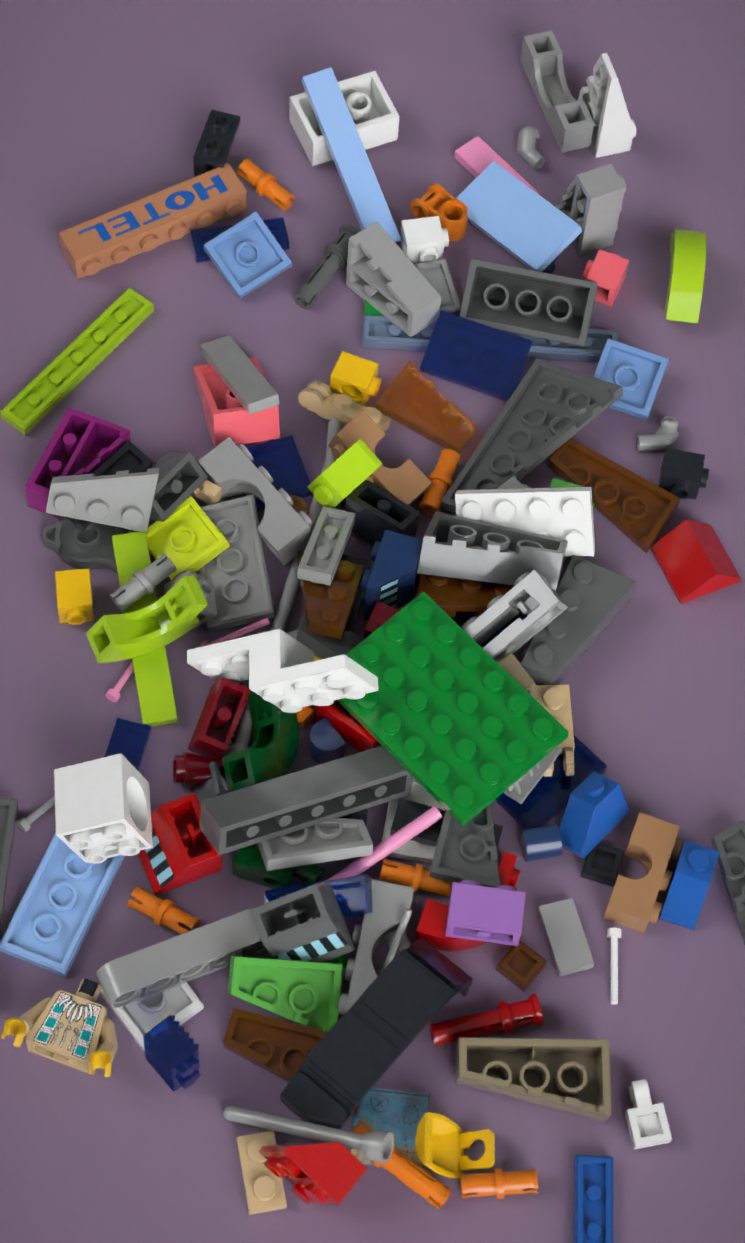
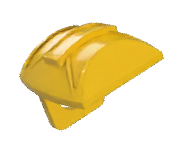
(442, 1146)

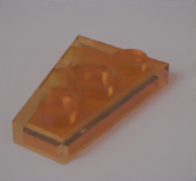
(421, 408)

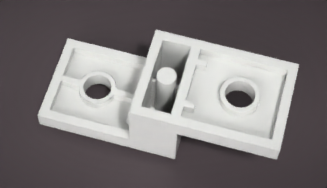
(284, 670)

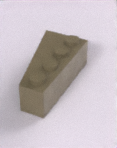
(546, 1072)

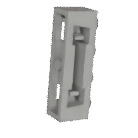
(534, 598)

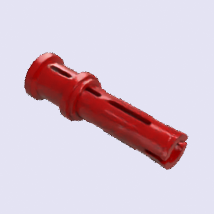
(503, 1018)

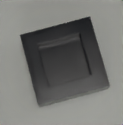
(603, 864)

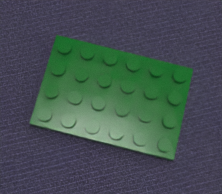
(449, 710)

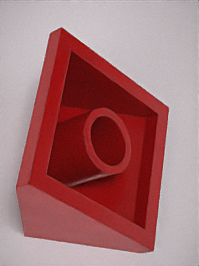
(694, 561)

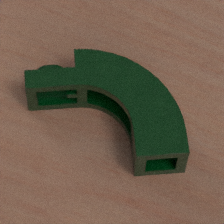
(271, 750)

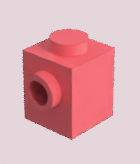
(609, 273)

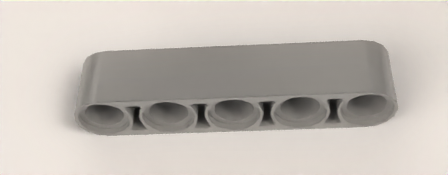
(180, 959)

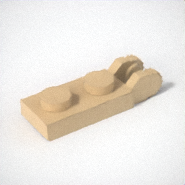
(329, 405)
(558, 703)

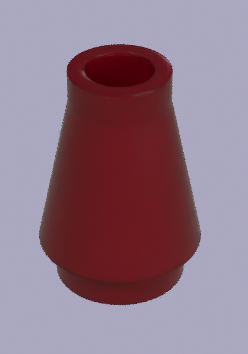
(192, 768)

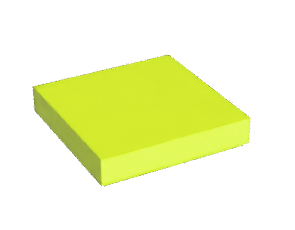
(186, 538)

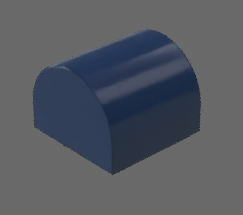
(325, 742)
(541, 843)

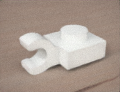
(646, 1122)

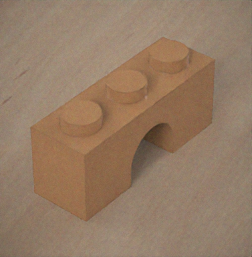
(402, 482)
(634, 900)

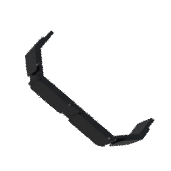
(373, 1034)

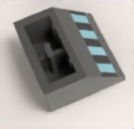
(304, 925)

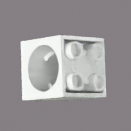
(103, 808)

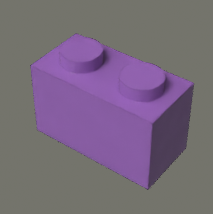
(485, 913)

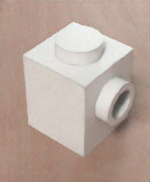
(423, 239)

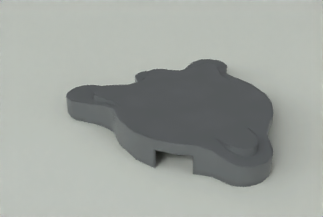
(84, 548)

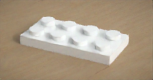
(543, 511)

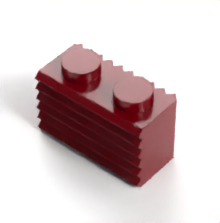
(219, 718)

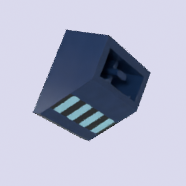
(392, 572)

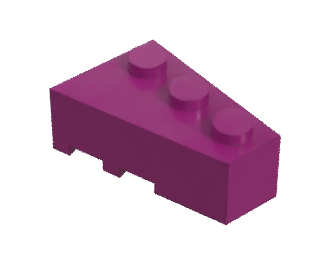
(75, 449)

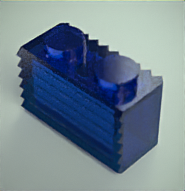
(172, 1054)

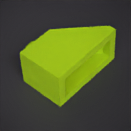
(344, 475)

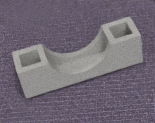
(566, 117)
(281, 527)
(388, 908)

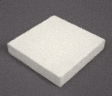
(149, 1012)

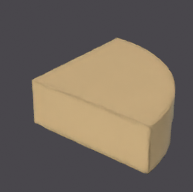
(209, 493)

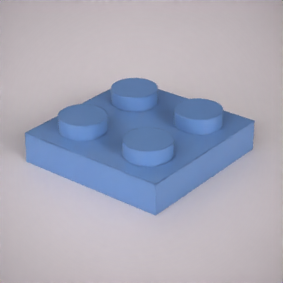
(247, 255)
(636, 372)

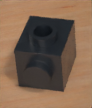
(683, 473)

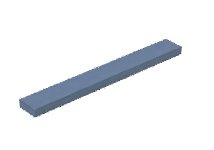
(384, 334)

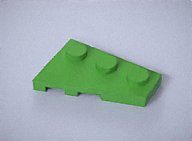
(290, 988)

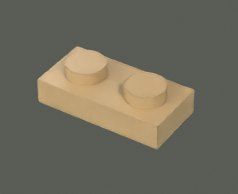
(262, 1187)

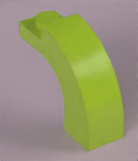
(686, 275)
(150, 628)

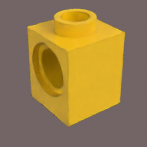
(355, 378)
(74, 596)

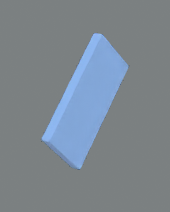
(517, 217)
(58, 908)

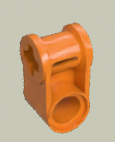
(440, 203)

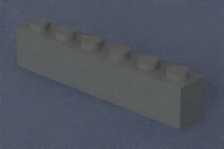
(303, 799)

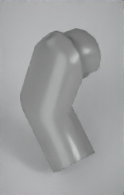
(526, 147)
(662, 438)

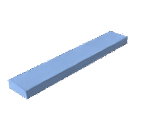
(348, 151)

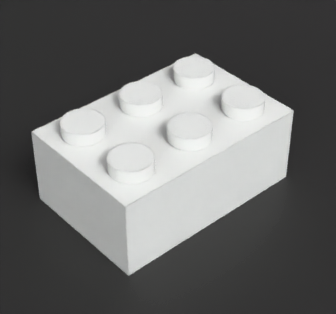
(369, 108)

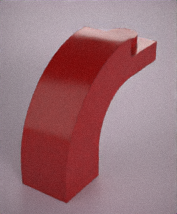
(434, 915)

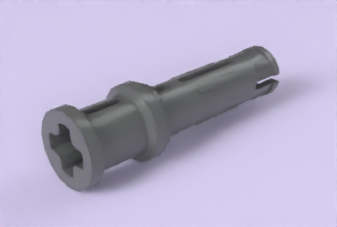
(334, 258)

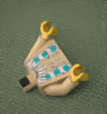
(68, 1029)

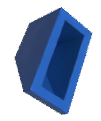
(592, 814)
(689, 885)

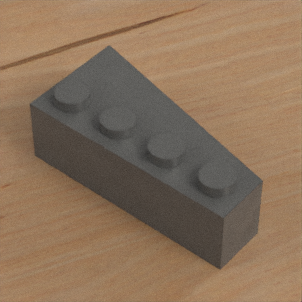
(488, 551)
(593, 601)

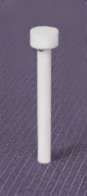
(614, 934)

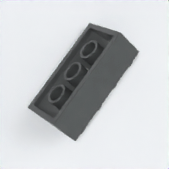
(529, 302)

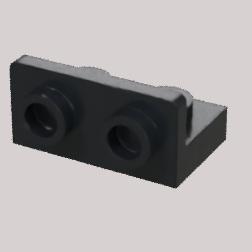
(215, 141)

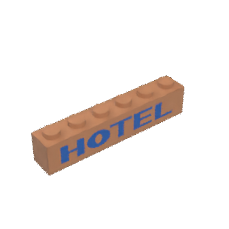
(152, 221)

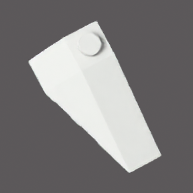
(605, 101)

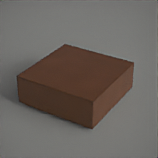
(521, 965)

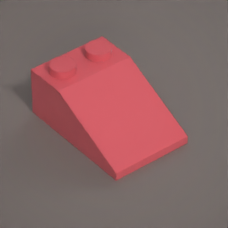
(227, 416)

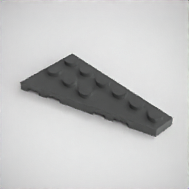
(533, 424)

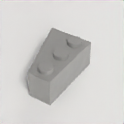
(595, 205)
(390, 281)

